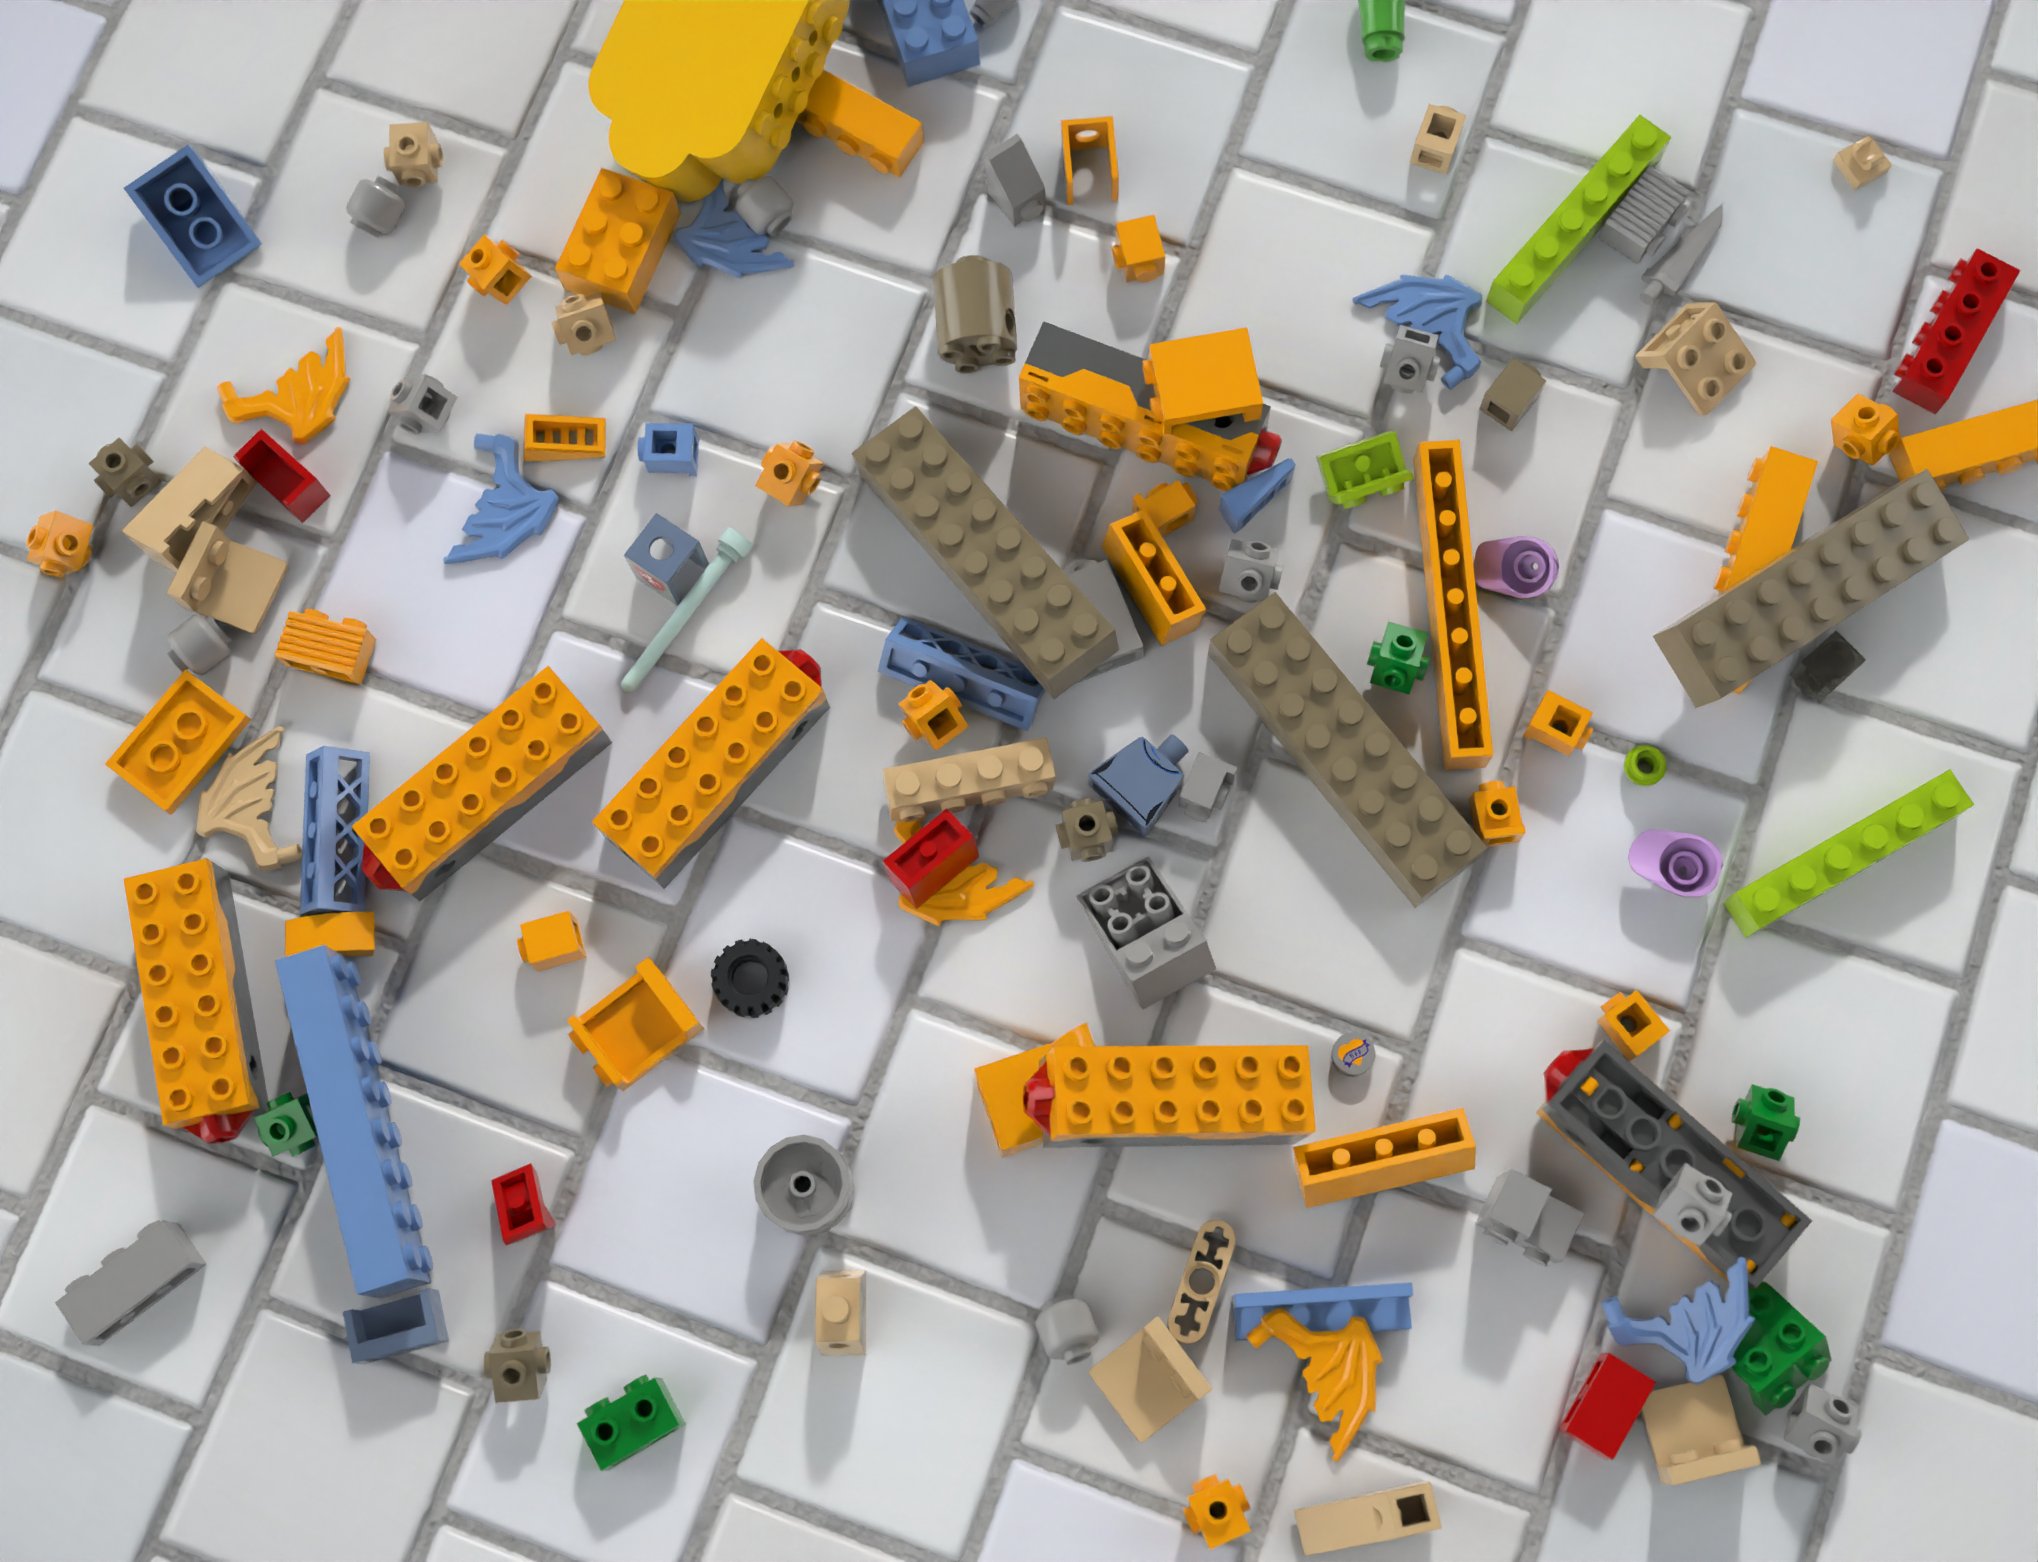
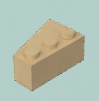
(205, 491)

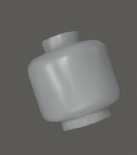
(764, 205)
(375, 206)
(198, 644)
(1067, 1329)

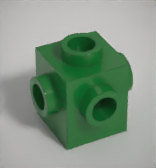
(1398, 658)
(1765, 1122)
(287, 1125)

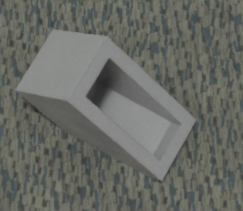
(1014, 181)

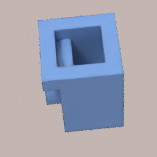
(665, 437)

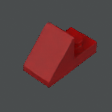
(520, 1205)

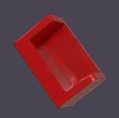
(282, 475)
(931, 858)
(1607, 1406)

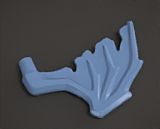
(726, 240)
(1436, 308)
(506, 513)
(1700, 1331)

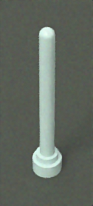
(730, 549)

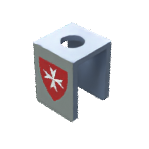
(659, 573)

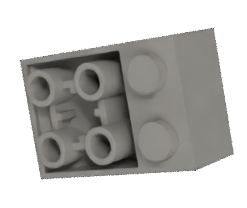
(1147, 932)

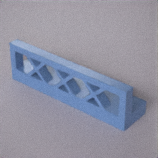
(978, 688)
(320, 831)
(1328, 1309)

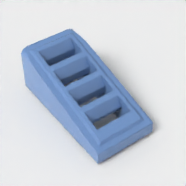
(1251, 496)

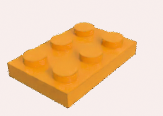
(178, 742)

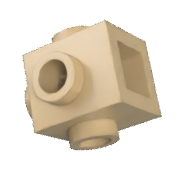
(413, 154)
(583, 324)

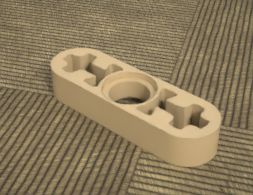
(1223, 1254)

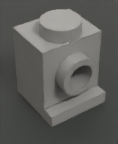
(1206, 787)

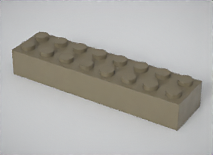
(986, 552)
(1810, 589)
(1346, 749)

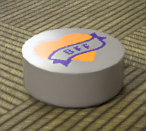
(1353, 1054)

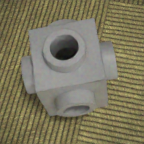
(1410, 360)
(421, 404)
(1250, 571)
(1694, 1205)
(1823, 1425)

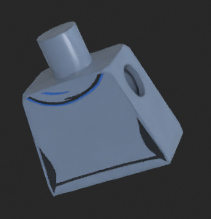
(1141, 780)

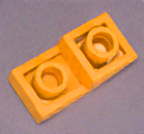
(343, 932)

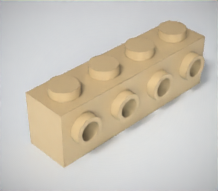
(969, 780)

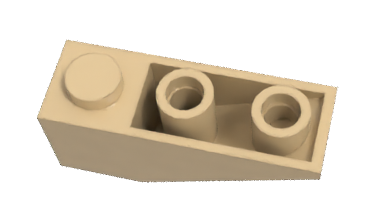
(1368, 1518)

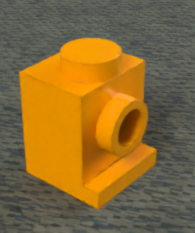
(1168, 506)
(1559, 710)
(1495, 828)
(1647, 1024)

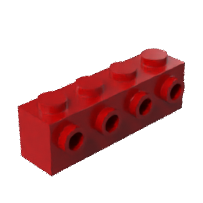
(1955, 330)

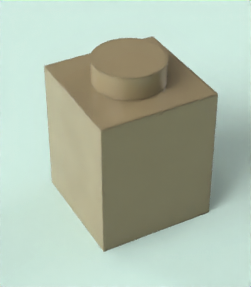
(1513, 393)

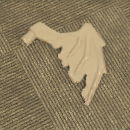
(241, 797)

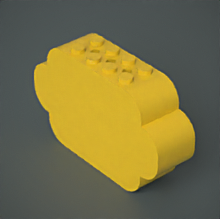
(709, 85)

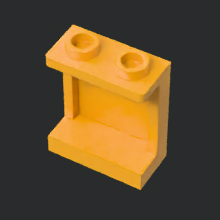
(1203, 378)
(634, 1027)

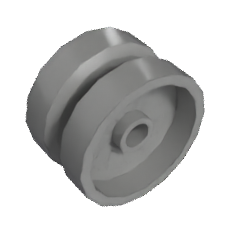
(786, 1166)

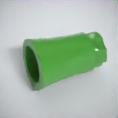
(1382, 28)

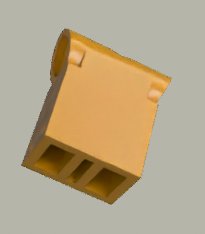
(1002, 1092)

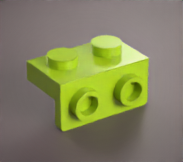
(1364, 469)

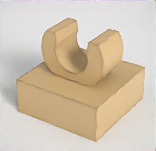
(1862, 162)

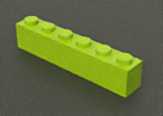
(1576, 219)
(1848, 853)

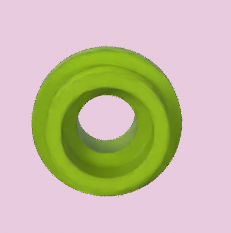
(1653, 757)

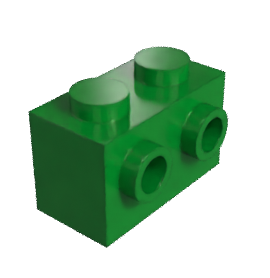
(631, 1422)

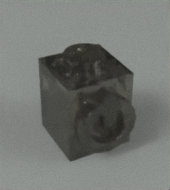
(1827, 667)

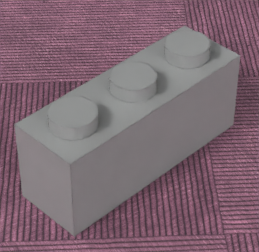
(129, 1282)

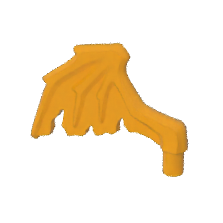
(303, 397)
(965, 894)
(1339, 1369)

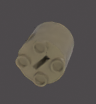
(975, 314)

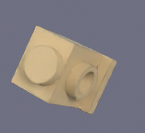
(1437, 138)

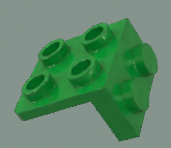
(1778, 1350)

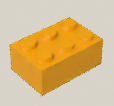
(618, 240)

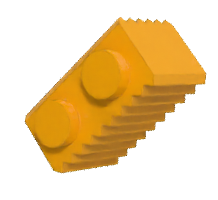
(326, 646)

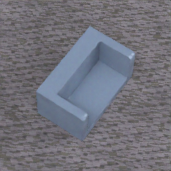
(395, 1327)

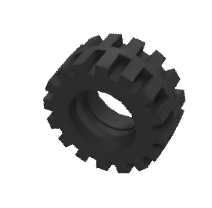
(742, 953)

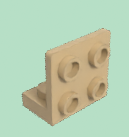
(1700, 354)
(227, 580)
(1149, 1380)
(1695, 1432)

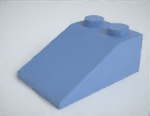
(193, 215)

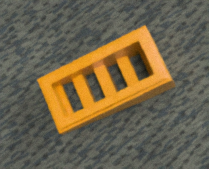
(564, 451)

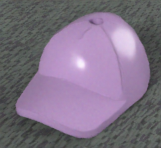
(1508, 566)
(1661, 853)

